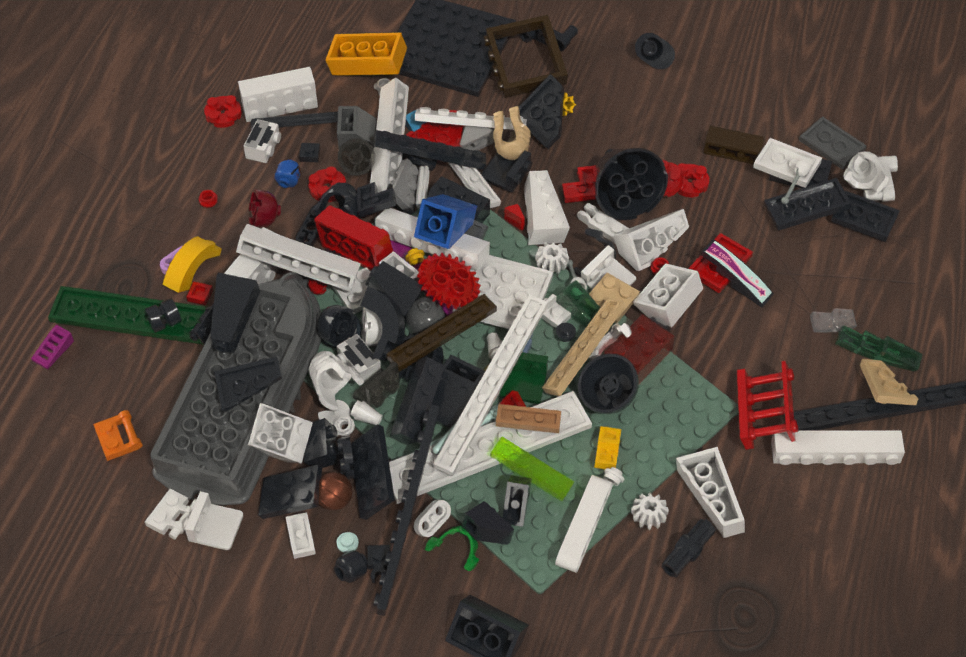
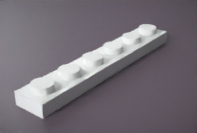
(461, 118)

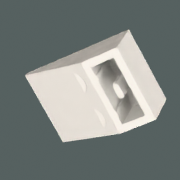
(280, 434)

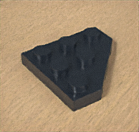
(545, 111)

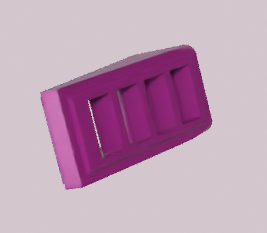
(53, 337)

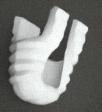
(866, 172)
(330, 376)

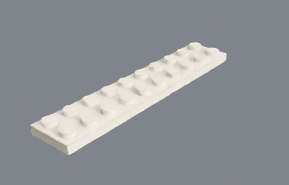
(478, 454)

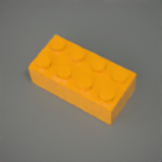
(366, 54)

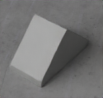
(476, 137)

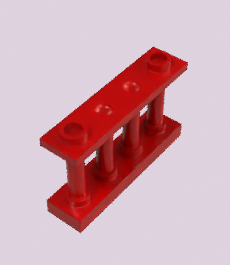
(747, 399)

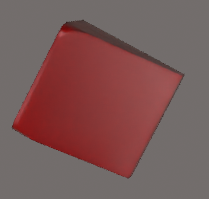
(514, 216)

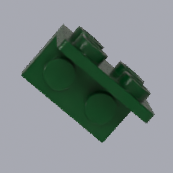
(527, 377)

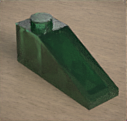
(578, 303)

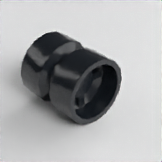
(168, 310)

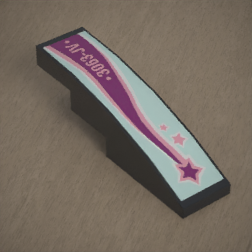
(739, 274)

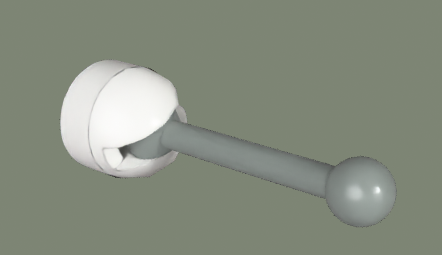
(801, 169)
(580, 280)

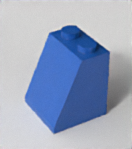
(444, 220)

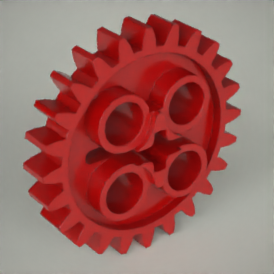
(448, 280)

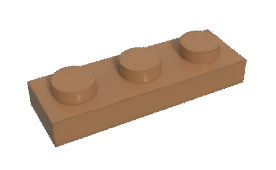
(528, 418)

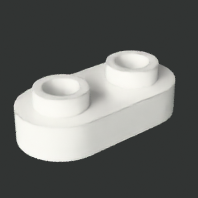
(431, 519)

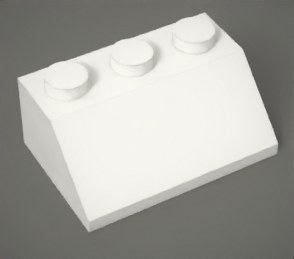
(669, 294)

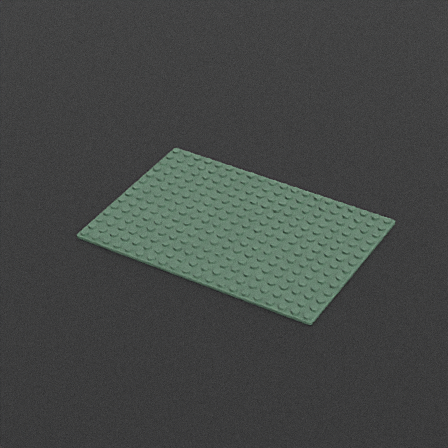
(668, 419)

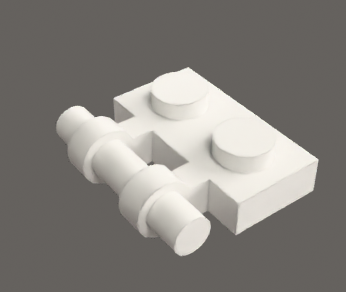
(166, 513)

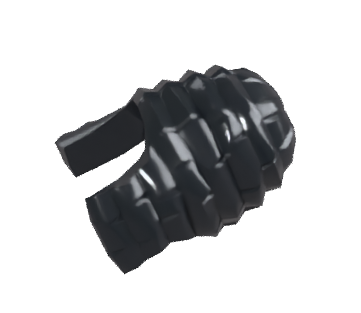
(344, 194)

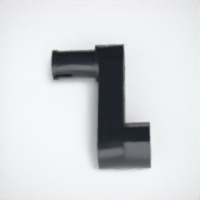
(563, 39)

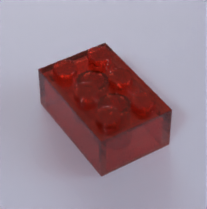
(644, 347)

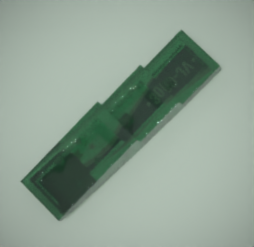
(872, 347)

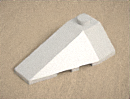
(650, 239)

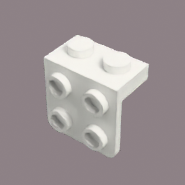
(212, 524)

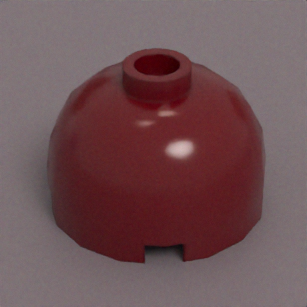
(263, 208)

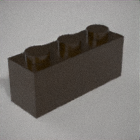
(733, 144)

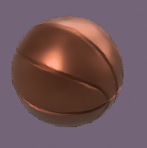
(334, 491)

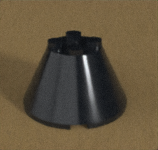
(630, 182)

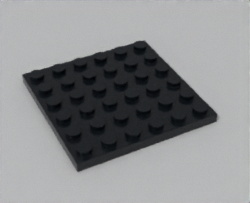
(449, 45)

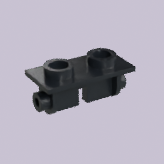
(203, 329)

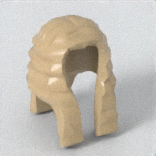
(519, 138)

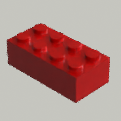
(353, 237)

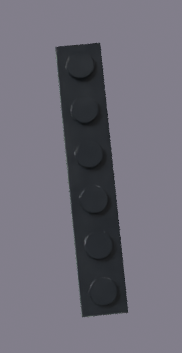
(429, 149)

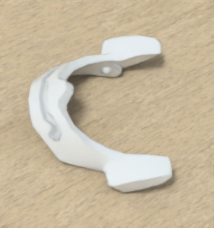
(610, 338)

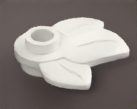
(339, 418)

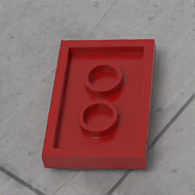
(707, 269)

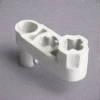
(888, 194)

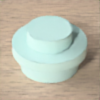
(347, 542)

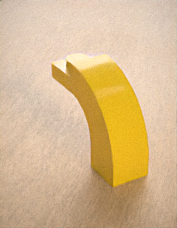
(186, 262)

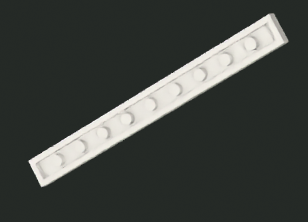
(490, 385)

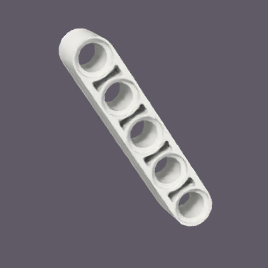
(584, 523)

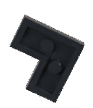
(371, 201)

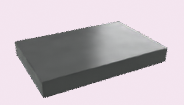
(832, 142)

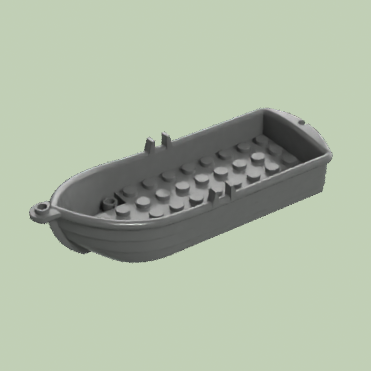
(210, 448)

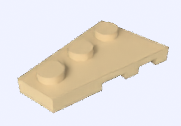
(883, 385)

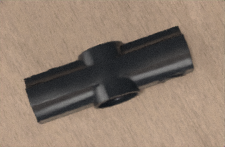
(688, 548)

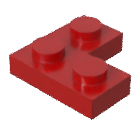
(581, 190)

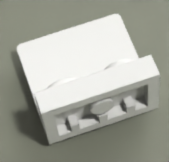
(601, 265)

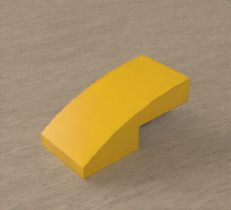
(607, 447)

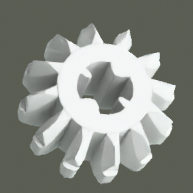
(552, 257)
(649, 511)

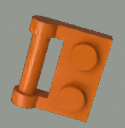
(111, 439)

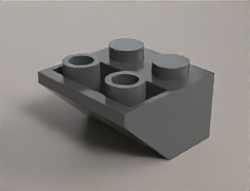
(355, 123)

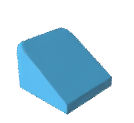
(410, 122)

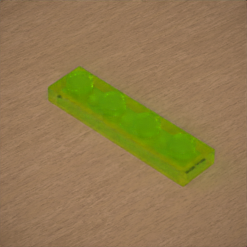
(531, 467)

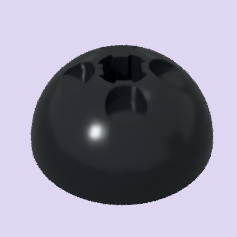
(606, 375)

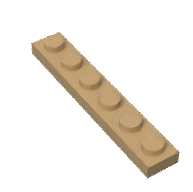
(583, 347)

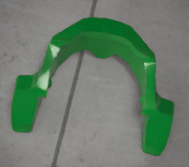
(472, 560)

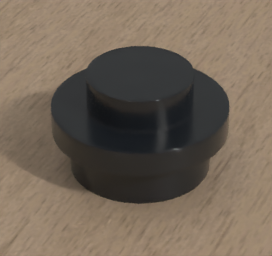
(565, 332)

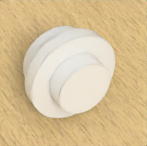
(614, 475)

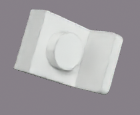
(555, 313)

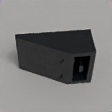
(455, 389)

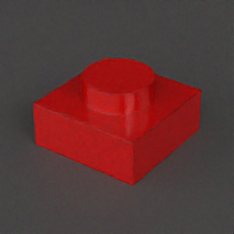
(199, 293)
(513, 399)

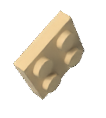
(614, 288)

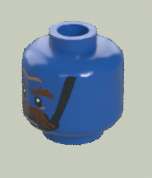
(288, 173)

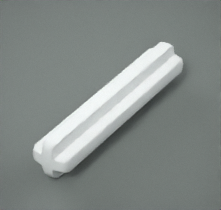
(422, 185)

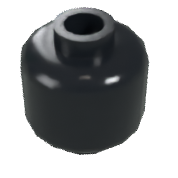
(351, 566)

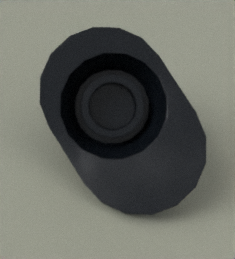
(654, 51)

